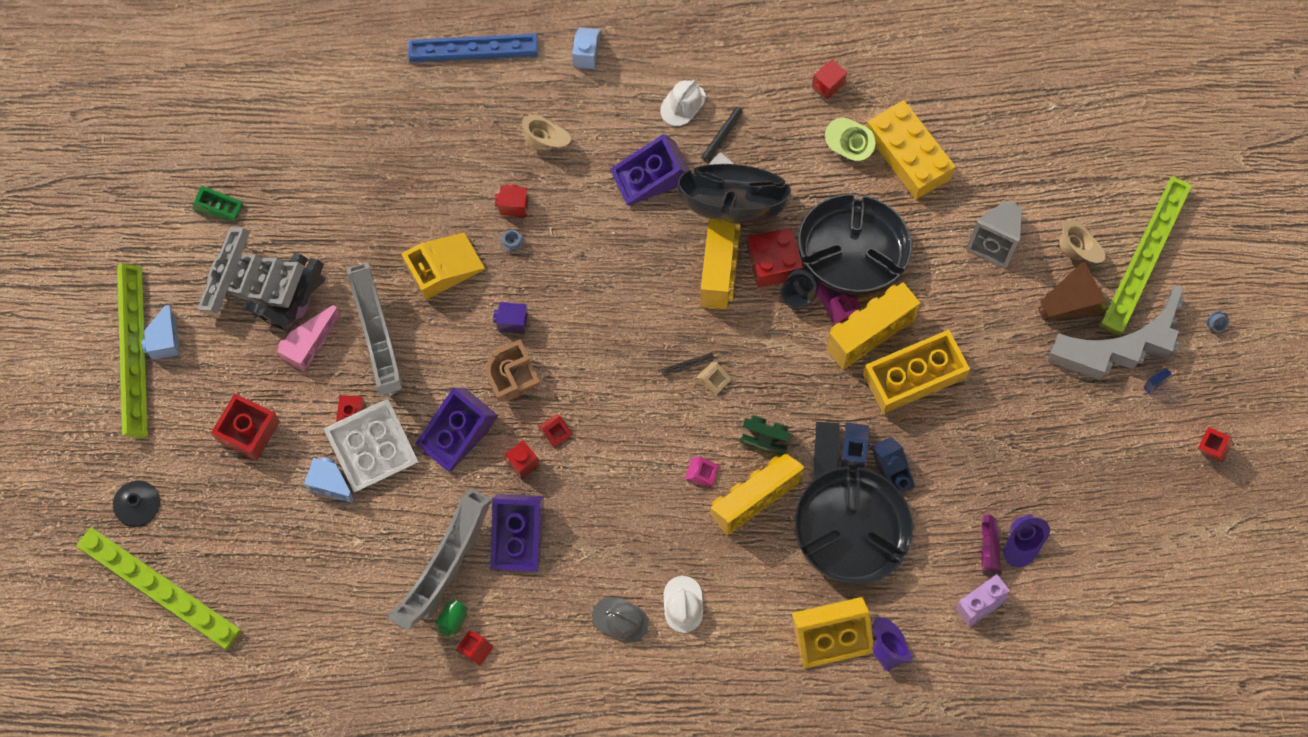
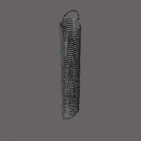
(693, 360)

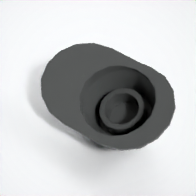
(620, 619)

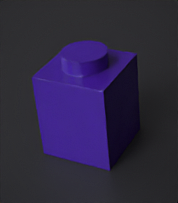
(511, 317)

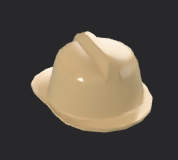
(543, 134)
(1079, 244)

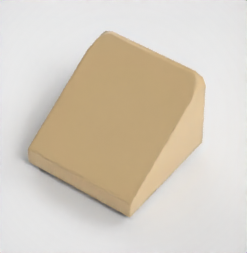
(714, 377)

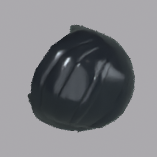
(799, 289)

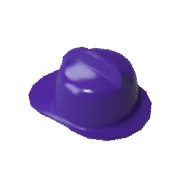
(1025, 540)
(890, 644)

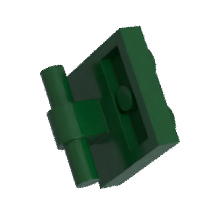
(767, 432)

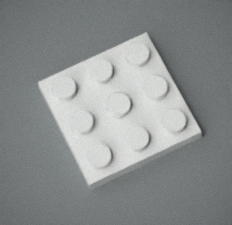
(370, 445)

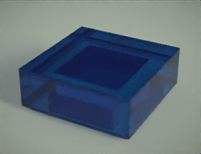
(1157, 380)

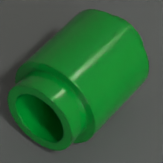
(451, 618)

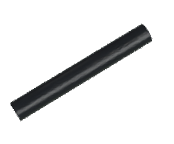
(722, 134)

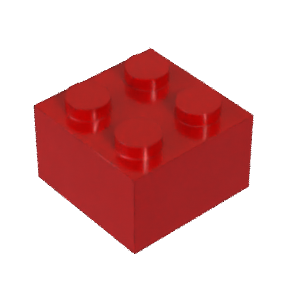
(773, 256)
(245, 427)

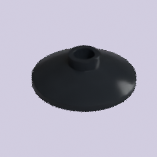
(145, 507)

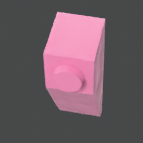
(305, 341)

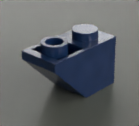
(855, 446)
(893, 463)

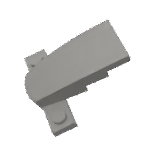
(248, 276)

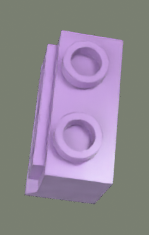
(982, 600)

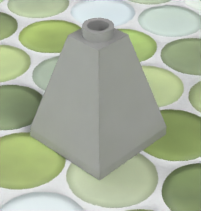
(997, 234)

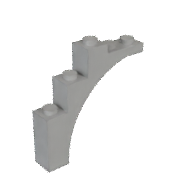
(375, 329)
(1097, 356)
(443, 568)

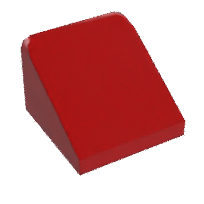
(555, 430)
(475, 647)

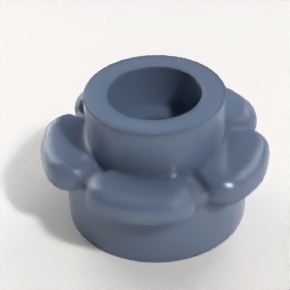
(512, 235)
(1217, 321)

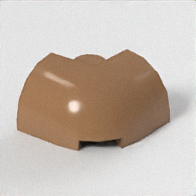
(511, 371)

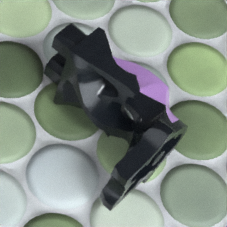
(284, 317)

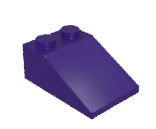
(650, 170)
(456, 428)
(516, 532)

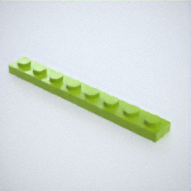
(1145, 256)
(131, 351)
(159, 588)

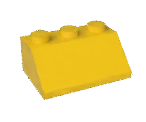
(833, 632)

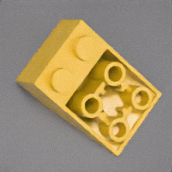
(442, 263)

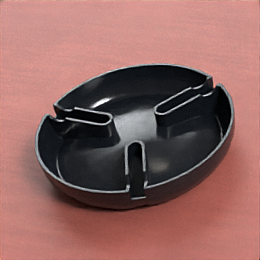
(734, 193)
(854, 244)
(853, 526)

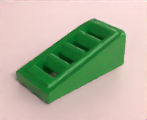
(199, 206)

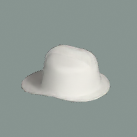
(682, 103)
(683, 604)

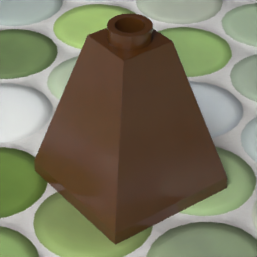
(1074, 298)

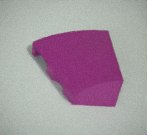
(838, 305)
(991, 546)

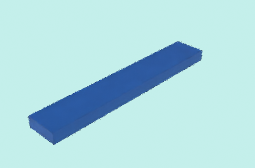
(472, 47)

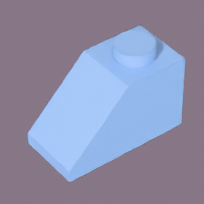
(585, 48)
(161, 335)
(327, 480)

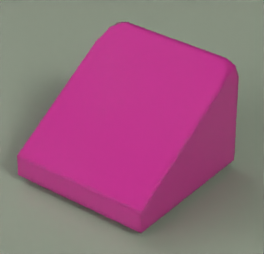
(701, 471)

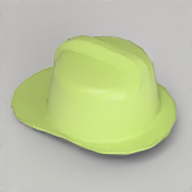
(850, 139)

